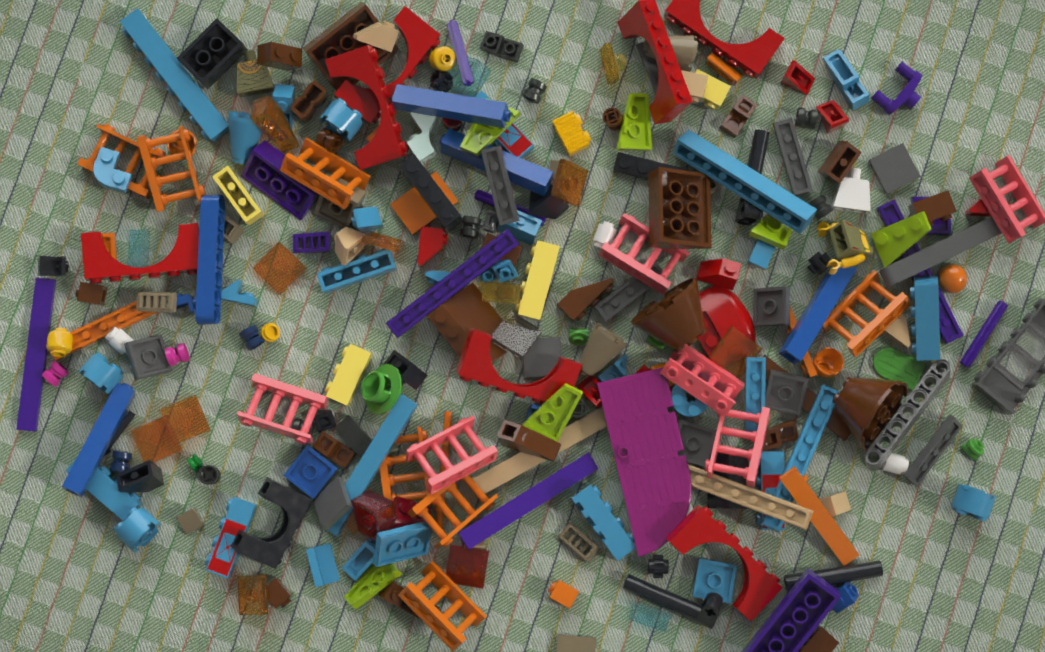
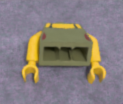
(849, 244)

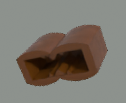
(312, 98)

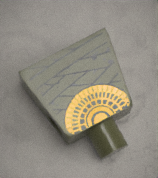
(253, 78)

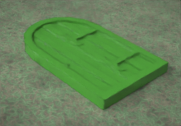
(898, 366)

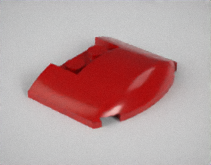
(720, 312)

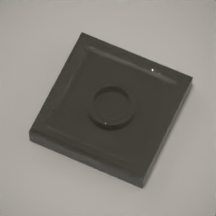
(516, 335)

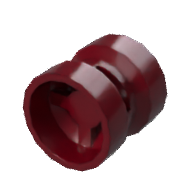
(449, 123)

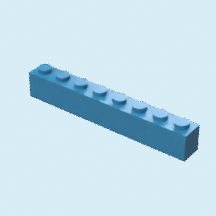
(175, 75)
(744, 181)

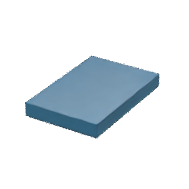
(402, 543)

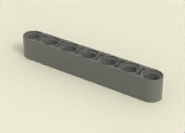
(939, 252)
(903, 422)

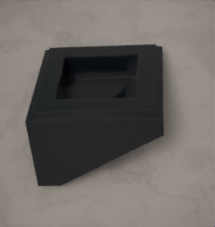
(324, 420)

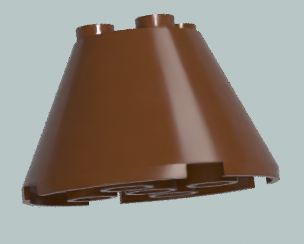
(675, 318)
(868, 406)

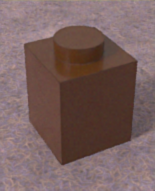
(91, 294)
(278, 593)

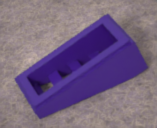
(327, 242)

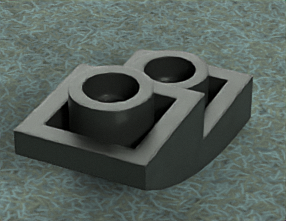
(501, 47)
(353, 435)

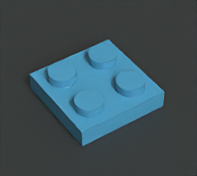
(714, 577)

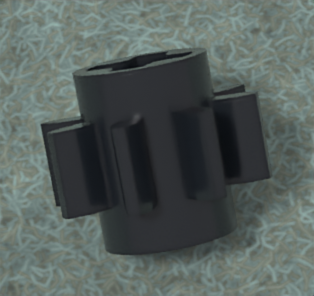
(441, 81)
(819, 262)
(658, 566)

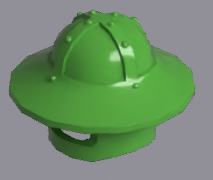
(382, 389)

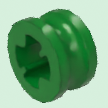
(195, 463)

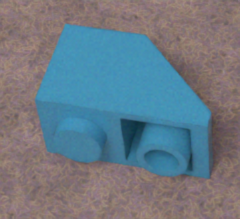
(285, 96)
(366, 219)

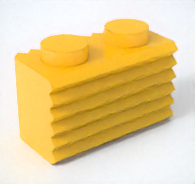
(571, 133)

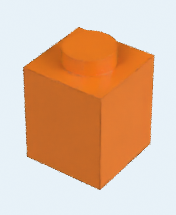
(563, 593)

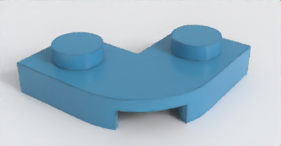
(106, 173)

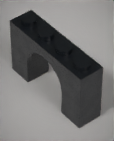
(432, 194)
(271, 549)

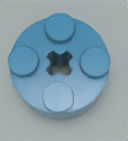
(342, 119)
(101, 373)
(685, 408)
(973, 501)
(137, 529)

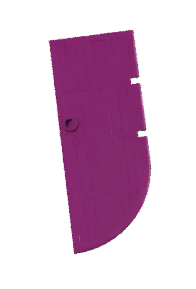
(646, 455)

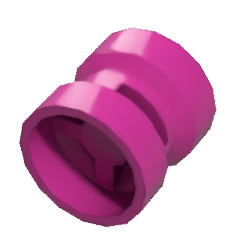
(177, 354)
(55, 373)

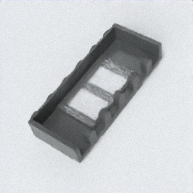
(1017, 363)

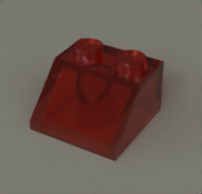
(373, 514)
(467, 566)

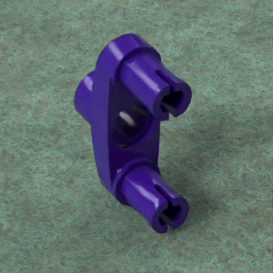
(907, 96)

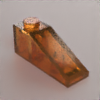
(273, 123)

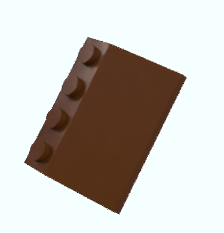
(339, 40)
(679, 209)
(464, 312)

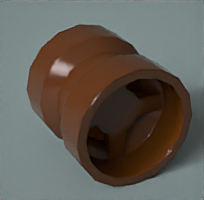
(616, 121)
(330, 140)

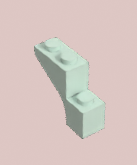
(420, 143)

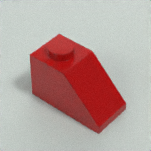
(430, 244)
(719, 272)

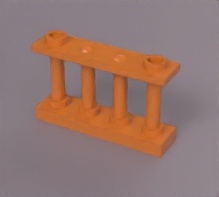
(318, 181)
(156, 182)
(140, 188)
(870, 330)
(389, 480)
(422, 511)
(432, 616)

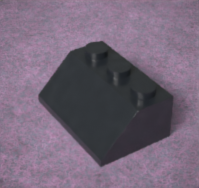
(212, 53)
(730, 460)

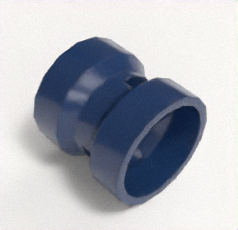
(251, 337)
(118, 465)

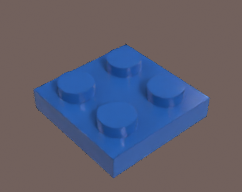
(310, 472)

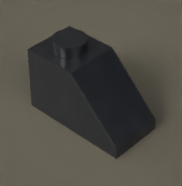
(409, 372)
(140, 478)

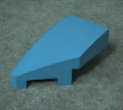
(615, 371)

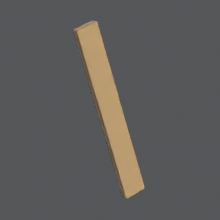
(522, 461)
(750, 498)

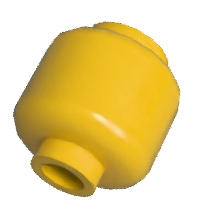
(442, 59)
(59, 342)

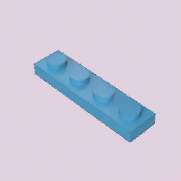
(754, 388)

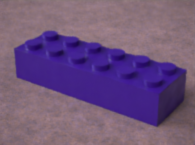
(795, 616)

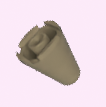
(684, 49)
(600, 350)

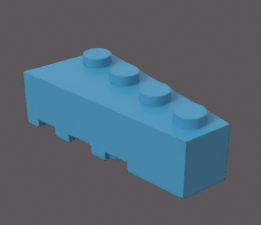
(926, 318)
(603, 522)

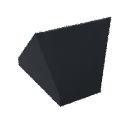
(547, 205)

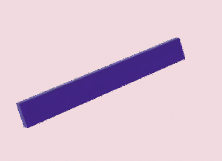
(452, 283)
(948, 325)
(36, 354)
(528, 501)

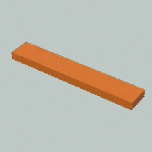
(100, 328)
(821, 517)

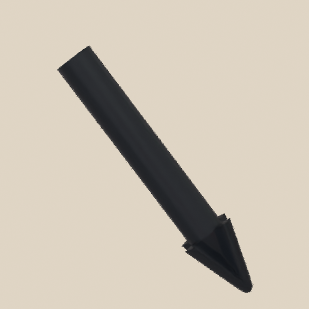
(125, 422)

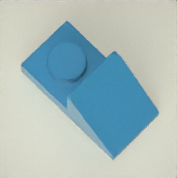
(232, 294)

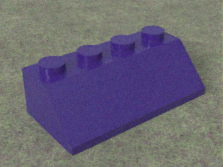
(264, 174)

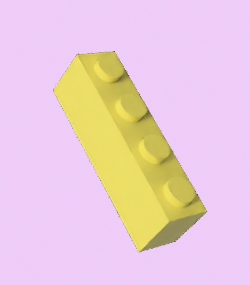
(538, 280)

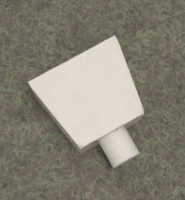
(852, 194)

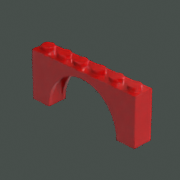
(418, 39)
(750, 56)
(672, 91)
(387, 142)
(102, 266)
(477, 365)
(758, 585)

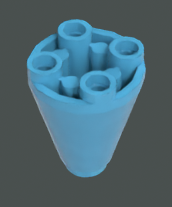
(243, 136)

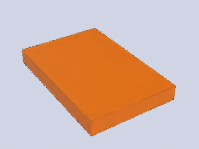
(414, 210)

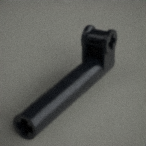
(748, 213)
(841, 574)
(704, 614)

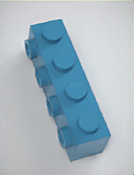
(357, 271)

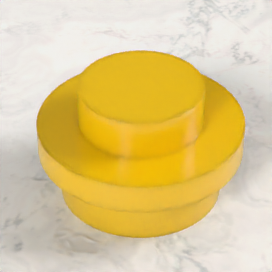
(270, 332)

